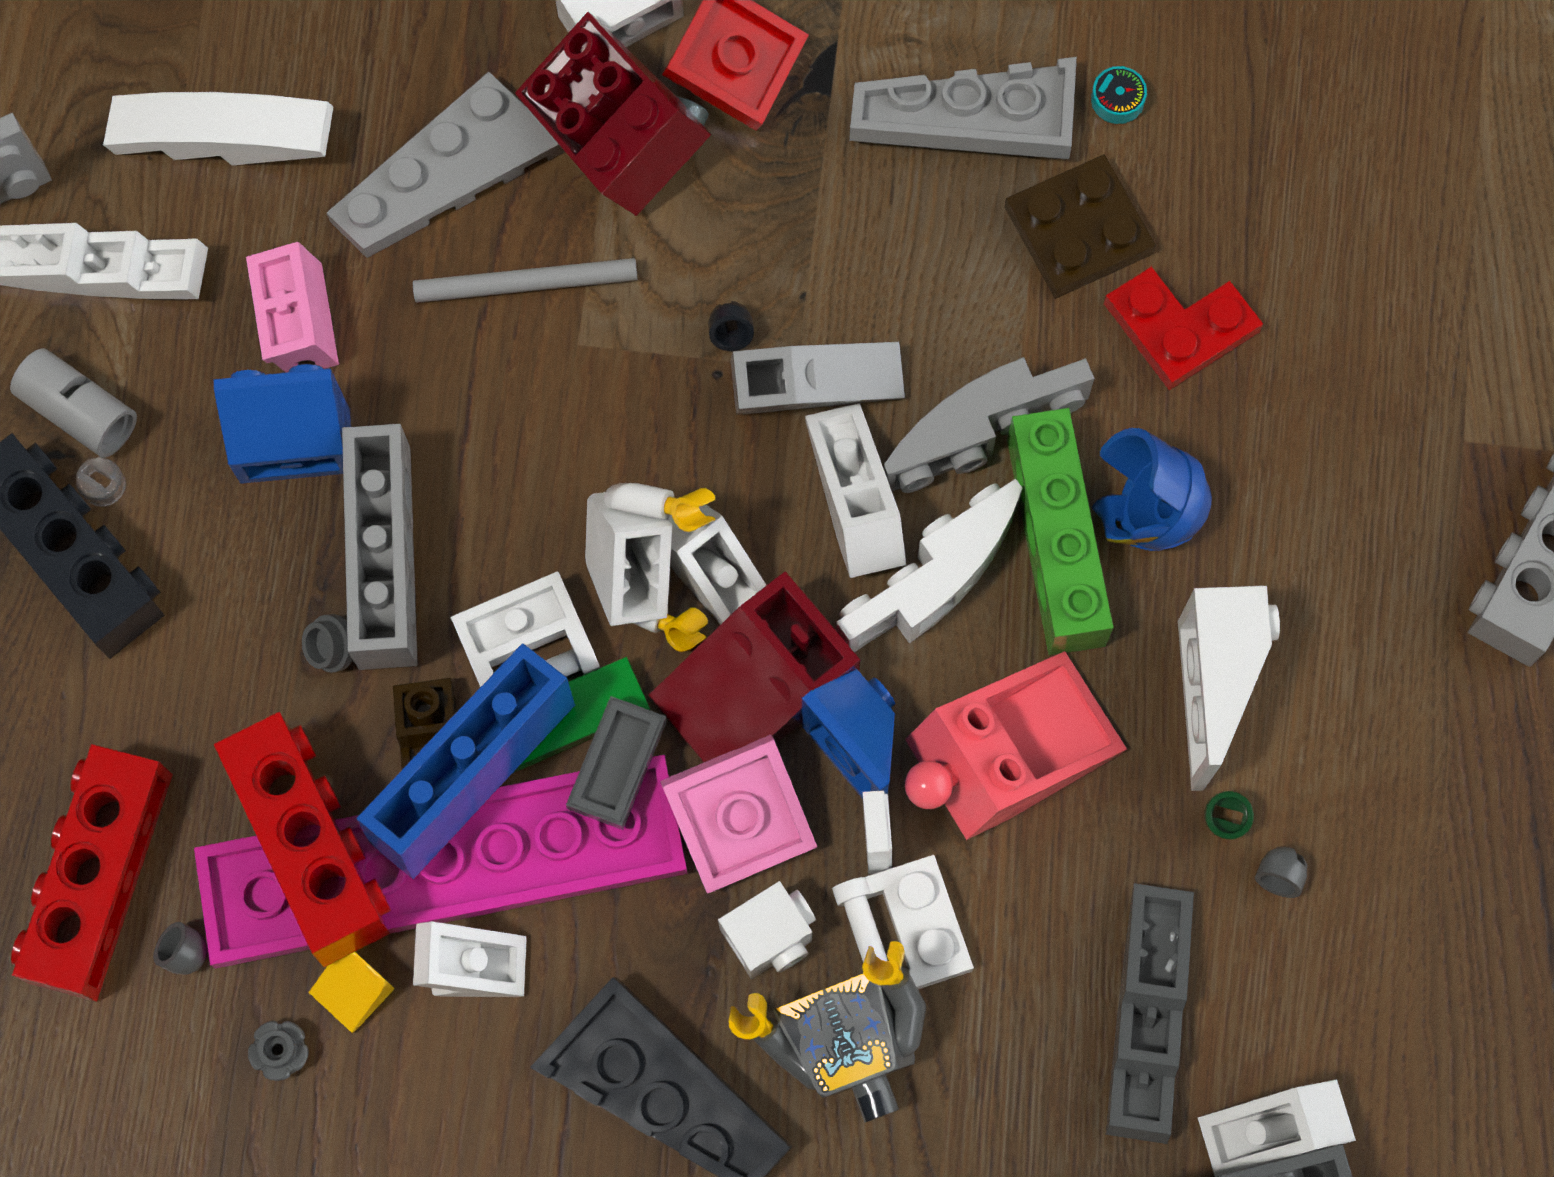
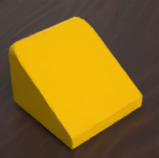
(351, 990)

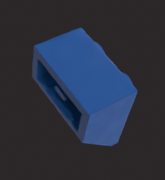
(282, 423)

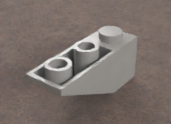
(815, 376)

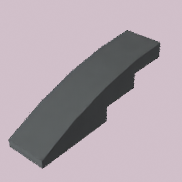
(1150, 1014)

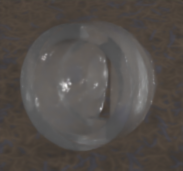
(95, 492)

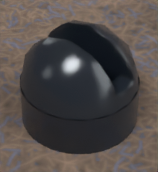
(718, 328)

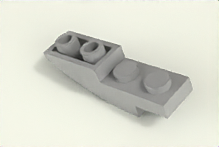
(962, 426)

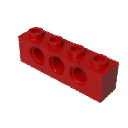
(253, 763)
(102, 904)

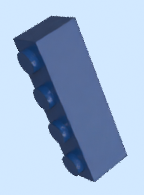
(467, 761)

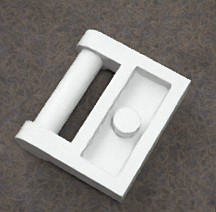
(526, 616)
(919, 916)

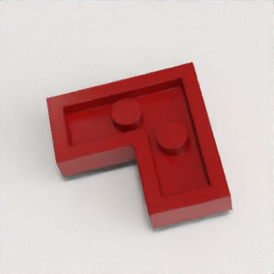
(1179, 339)

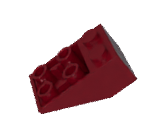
(612, 115)
(754, 672)

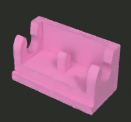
(291, 307)

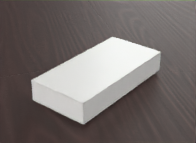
(877, 831)

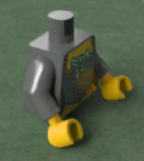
(845, 1032)

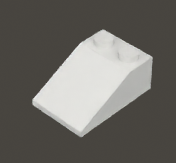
(1222, 652)

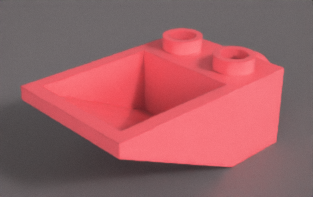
(1009, 745)

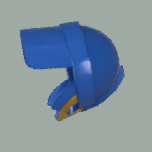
(1158, 485)

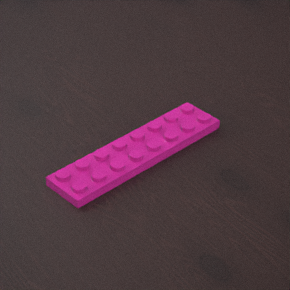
(507, 856)

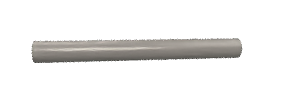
(525, 280)

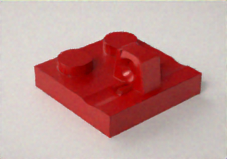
(736, 57)

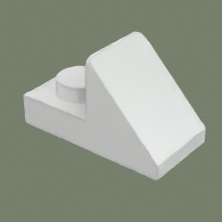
(469, 961)

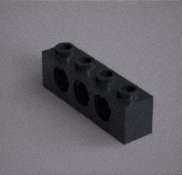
(108, 617)

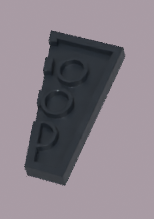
(649, 1077)

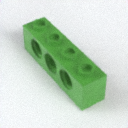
(1059, 532)

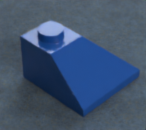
(853, 728)

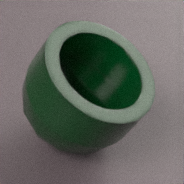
(1225, 828)

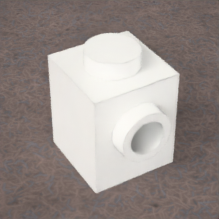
(769, 930)

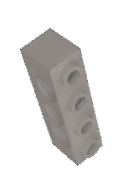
(379, 547)
(1503, 616)

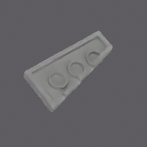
(990, 113)
(461, 152)

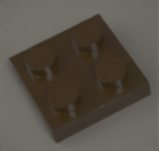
(1079, 226)

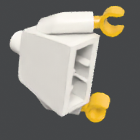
(632, 553)

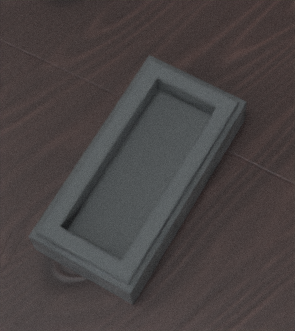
(616, 763)

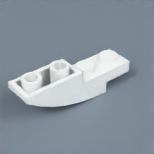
(952, 560)

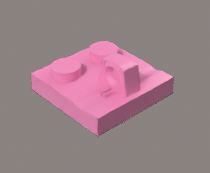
(739, 814)

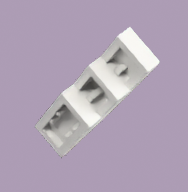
(219, 124)
(100, 263)

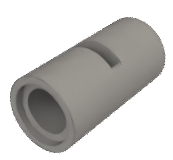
(73, 402)

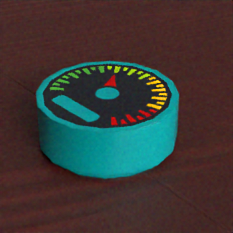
(1118, 95)

